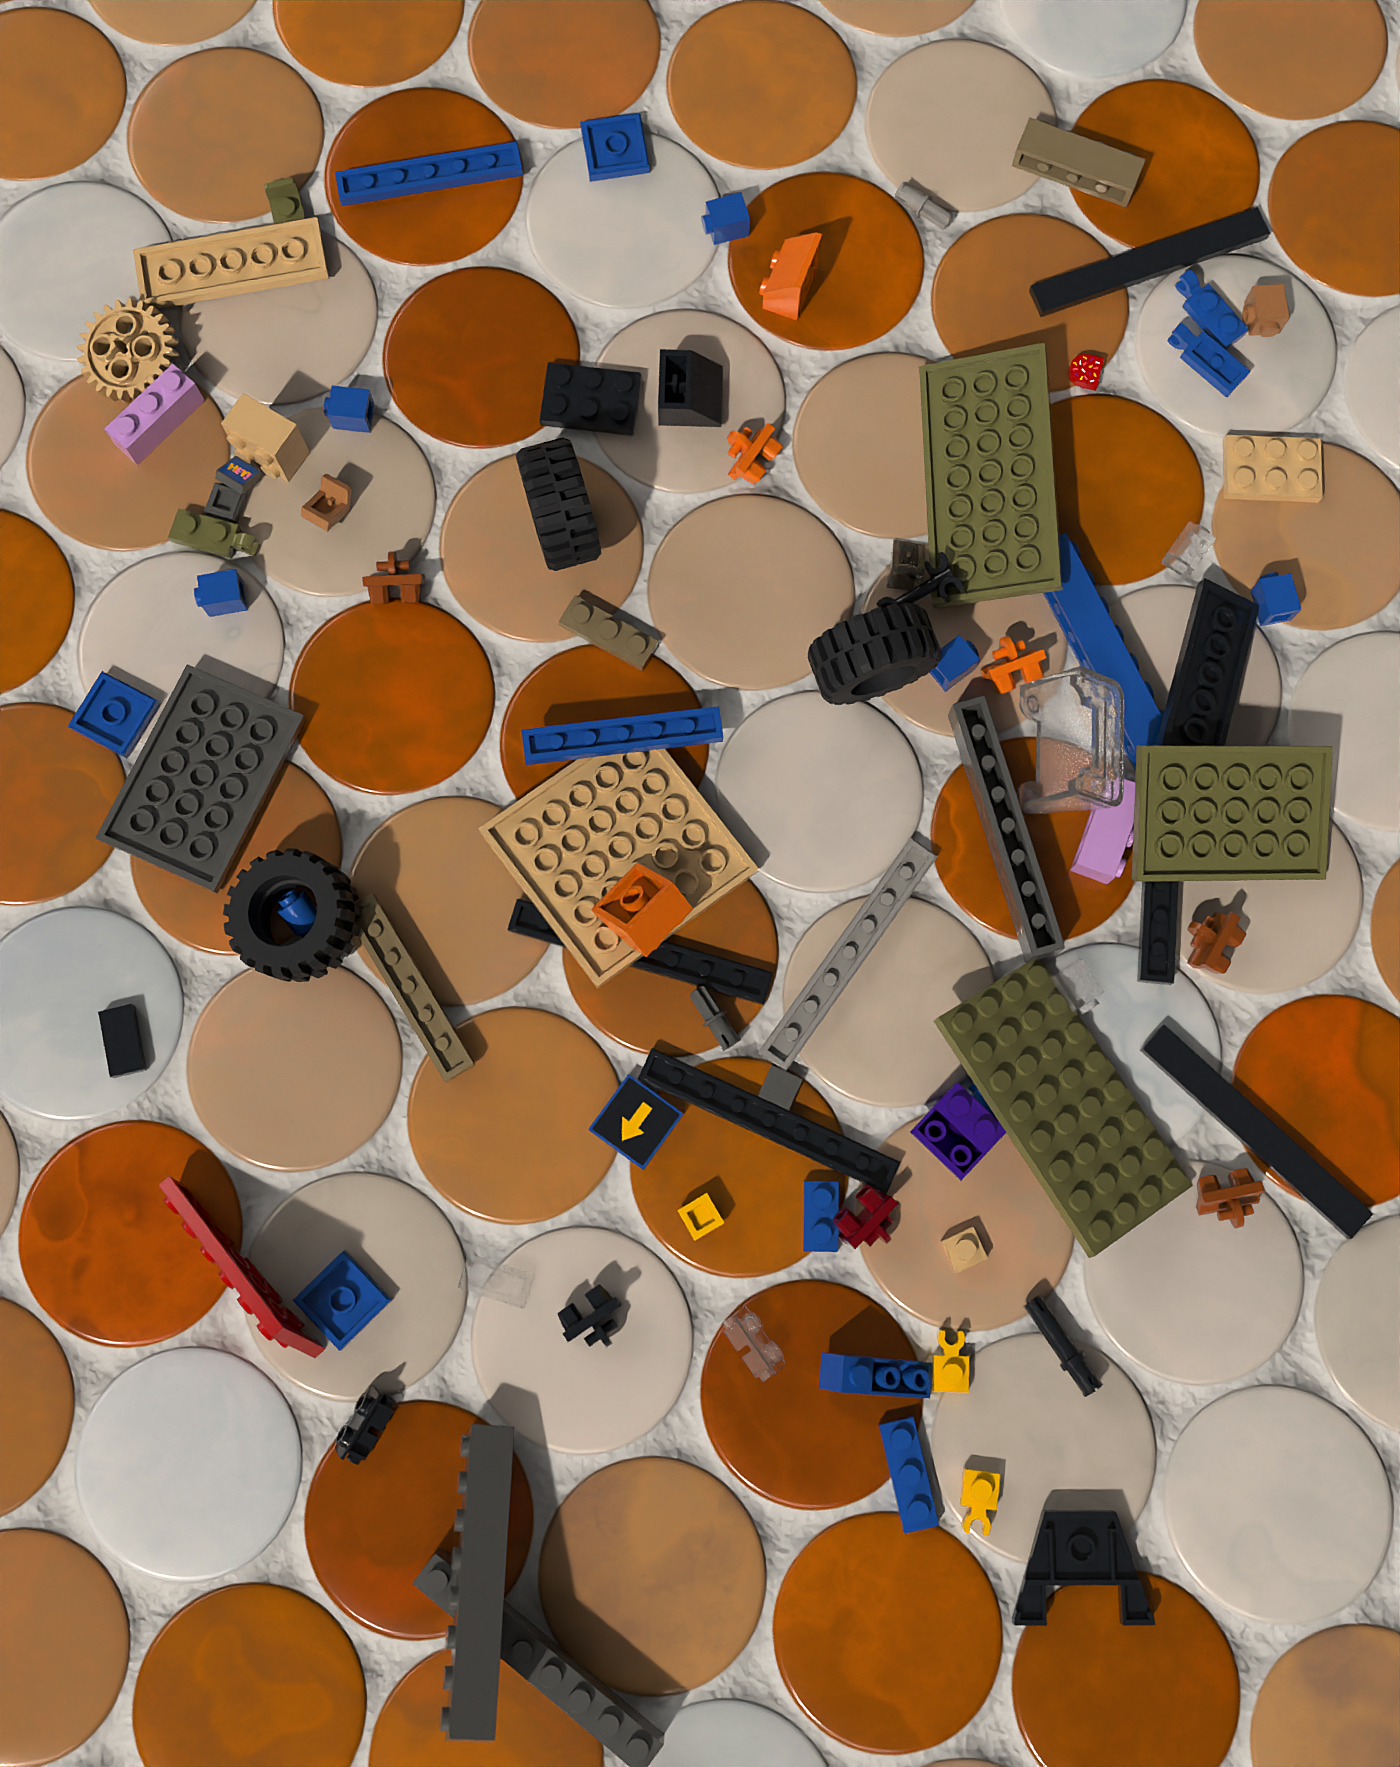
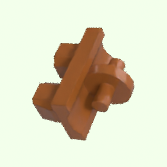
(379, 585)
(1211, 939)
(1230, 1202)

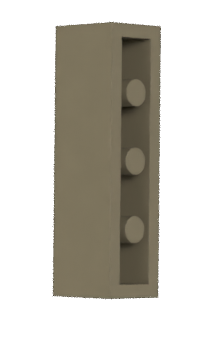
(1078, 162)

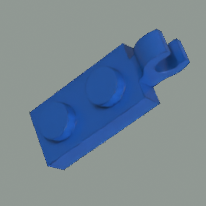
(1210, 311)
(1209, 359)

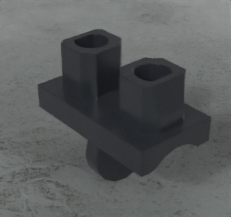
(575, 1323)

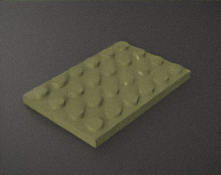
(1231, 813)

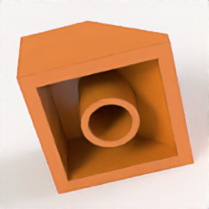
(791, 275)
(643, 909)

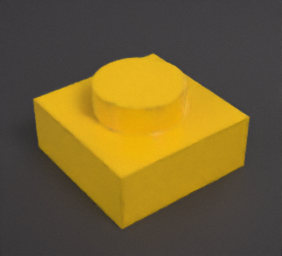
(700, 1216)

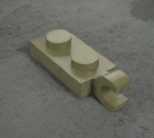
(210, 535)

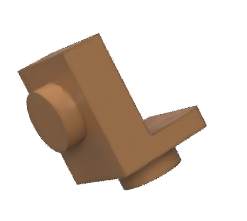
(328, 504)

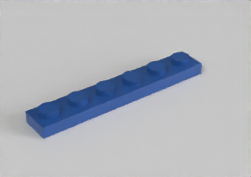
(429, 173)
(622, 735)

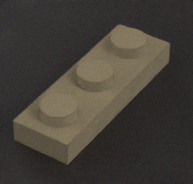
(608, 633)

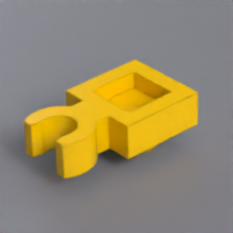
(950, 1370)
(980, 1494)

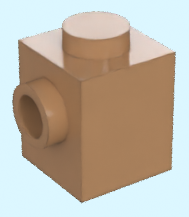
(1265, 310)

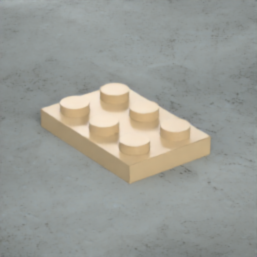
(1272, 468)

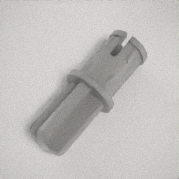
(923, 206)

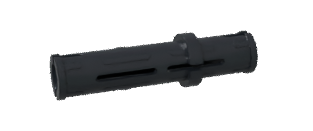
(1063, 1346)

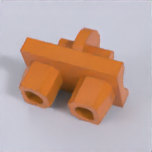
(762, 442)
(1028, 663)

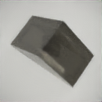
(906, 565)

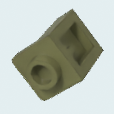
(284, 200)

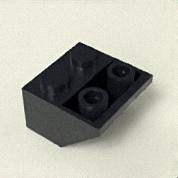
(689, 390)

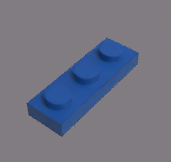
(908, 1474)

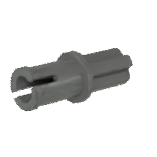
(714, 1017)

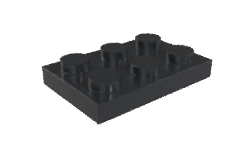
(590, 399)

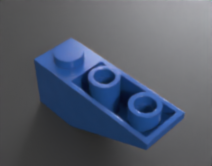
(875, 1375)

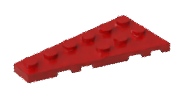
(239, 1273)

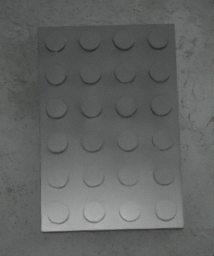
(201, 778)

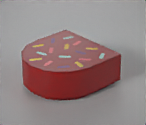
(1085, 371)

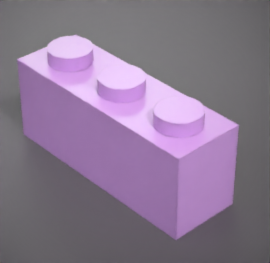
(154, 414)
(1105, 839)

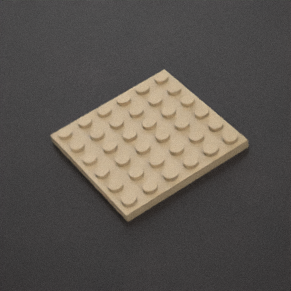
(592, 826)

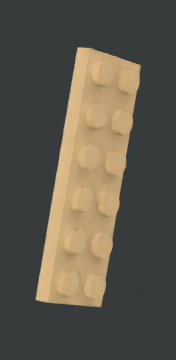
(231, 263)

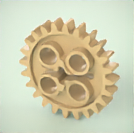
(126, 349)

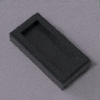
(122, 1041)

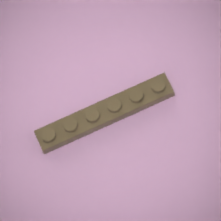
(412, 991)

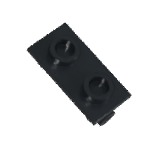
(369, 1412)

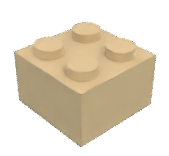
(265, 438)

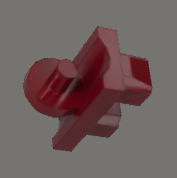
(870, 1222)

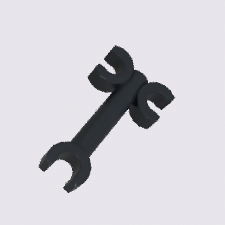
(941, 579)

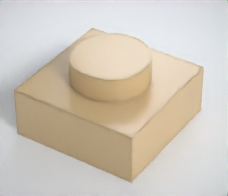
(964, 1250)

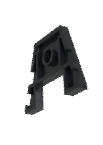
(1080, 1550)

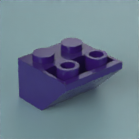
(958, 1131)

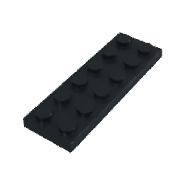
(1208, 668)

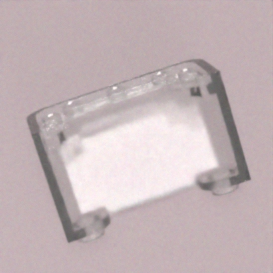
(1077, 742)

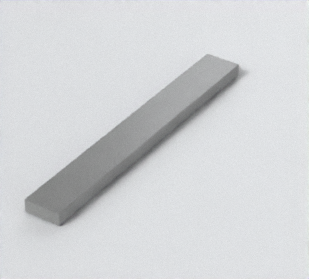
(847, 955)

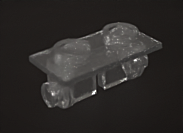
(765, 1355)

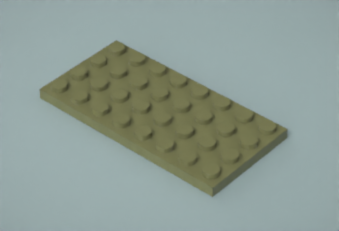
(991, 474)
(1063, 1106)

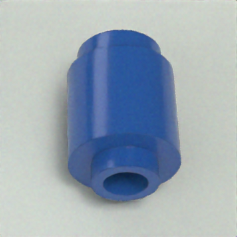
(297, 911)

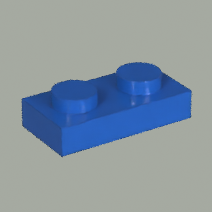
(819, 1209)

